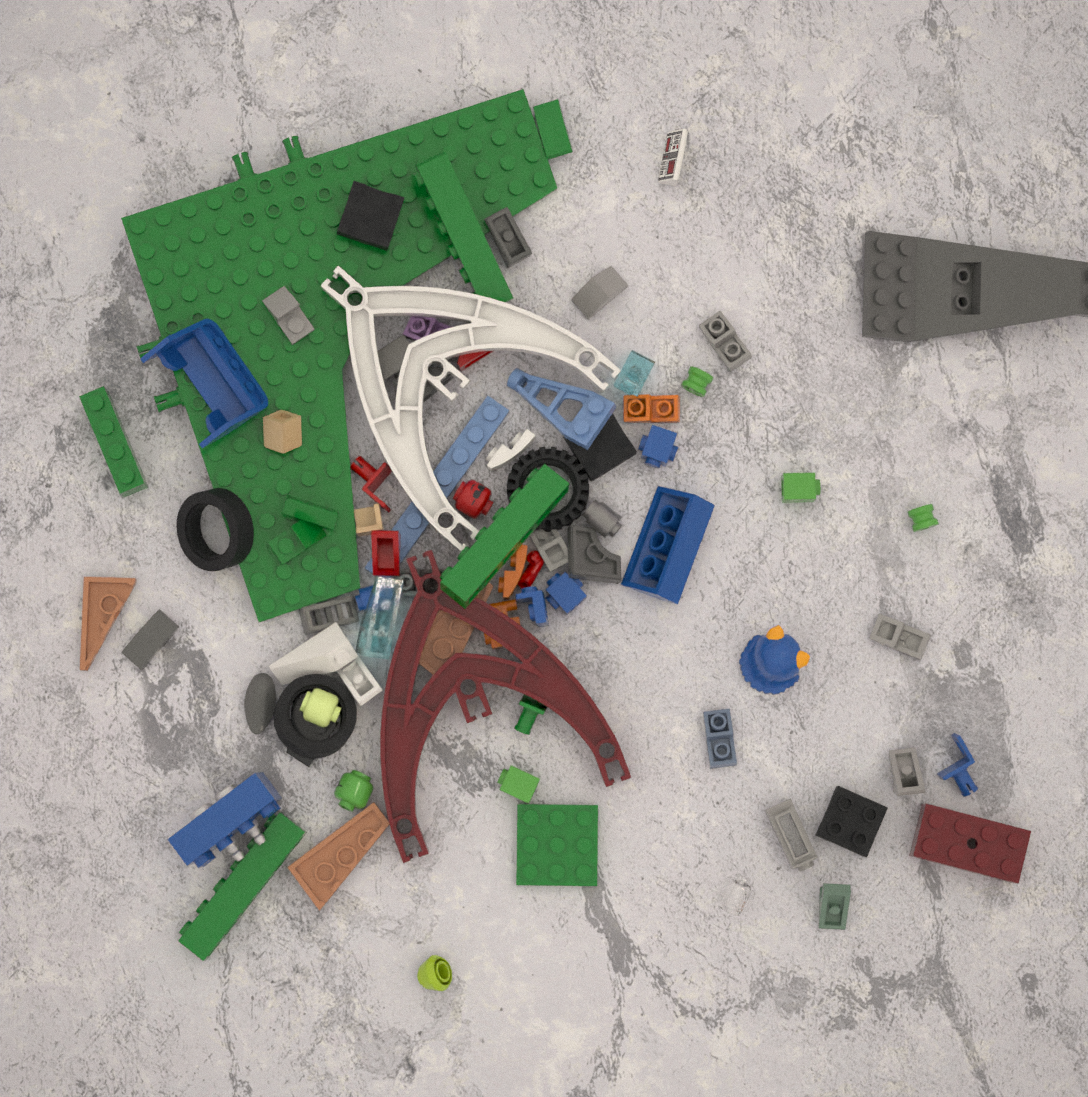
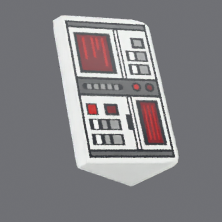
(672, 157)

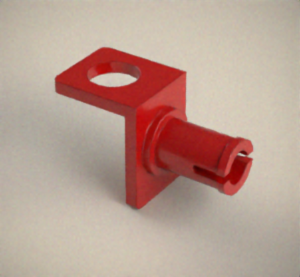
(373, 477)

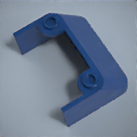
(215, 373)

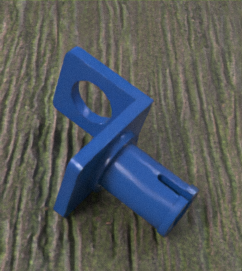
(959, 769)

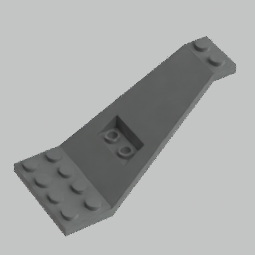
(916, 288)

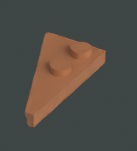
(101, 606)

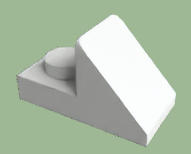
(359, 681)

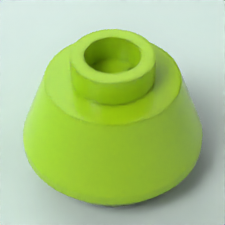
(435, 973)

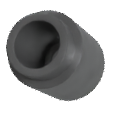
(602, 518)

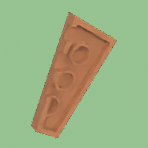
(447, 637)
(334, 858)

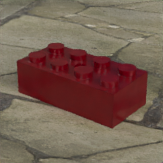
(943, 839)

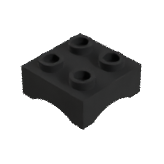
(370, 216)
(606, 452)
(851, 821)

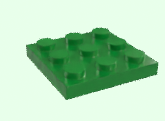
(557, 845)

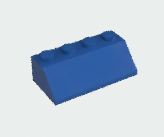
(668, 544)

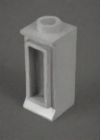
(791, 835)

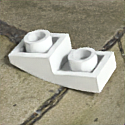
(500, 457)

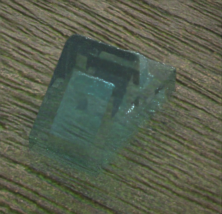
(634, 373)

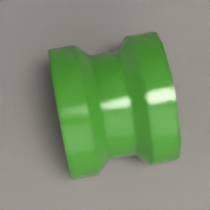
(697, 381)
(923, 518)

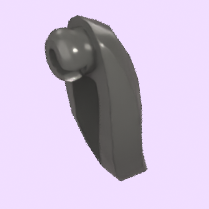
(260, 702)

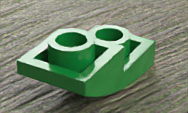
(552, 129)

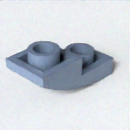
(719, 738)

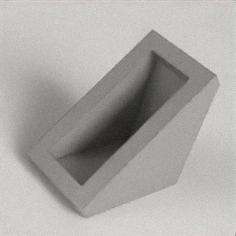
(599, 292)

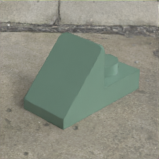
(834, 906)

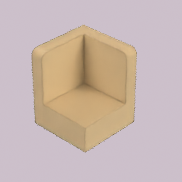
(282, 431)
(368, 519)

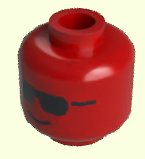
(473, 499)

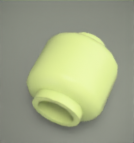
(320, 707)

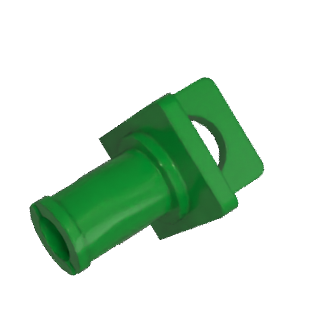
(529, 714)

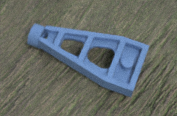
(588, 421)

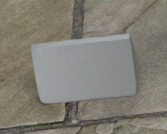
(392, 356)

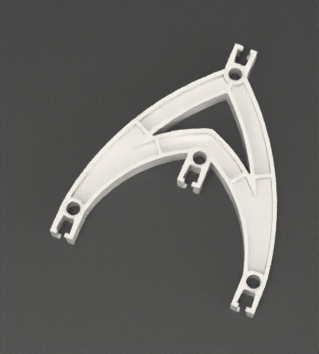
(490, 328)

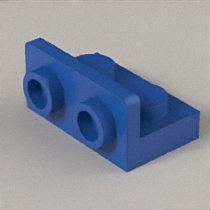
(538, 608)

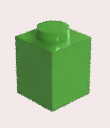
(799, 487)
(518, 783)

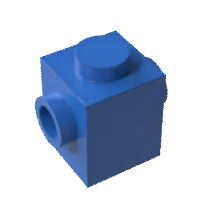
(658, 447)
(564, 592)

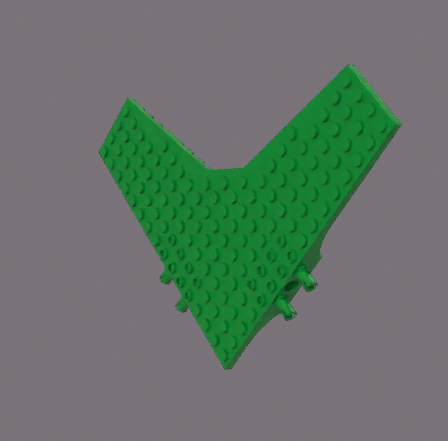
(277, 229)

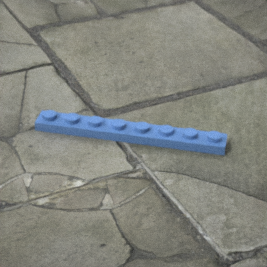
(451, 469)

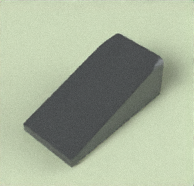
(508, 237)

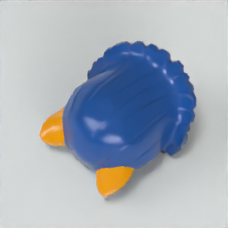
(772, 661)

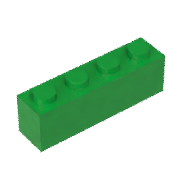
(113, 441)

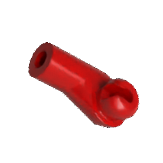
(530, 574)

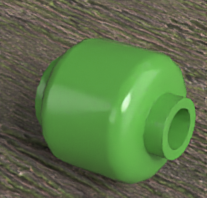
(353, 790)

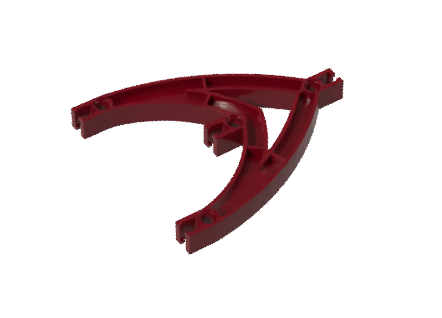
(408, 724)

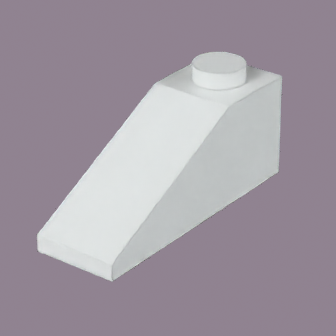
(319, 655)

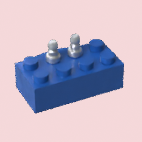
(217, 823)

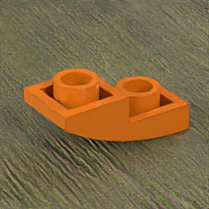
(652, 409)
(509, 582)

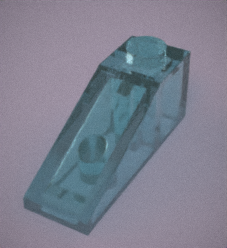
(379, 618)

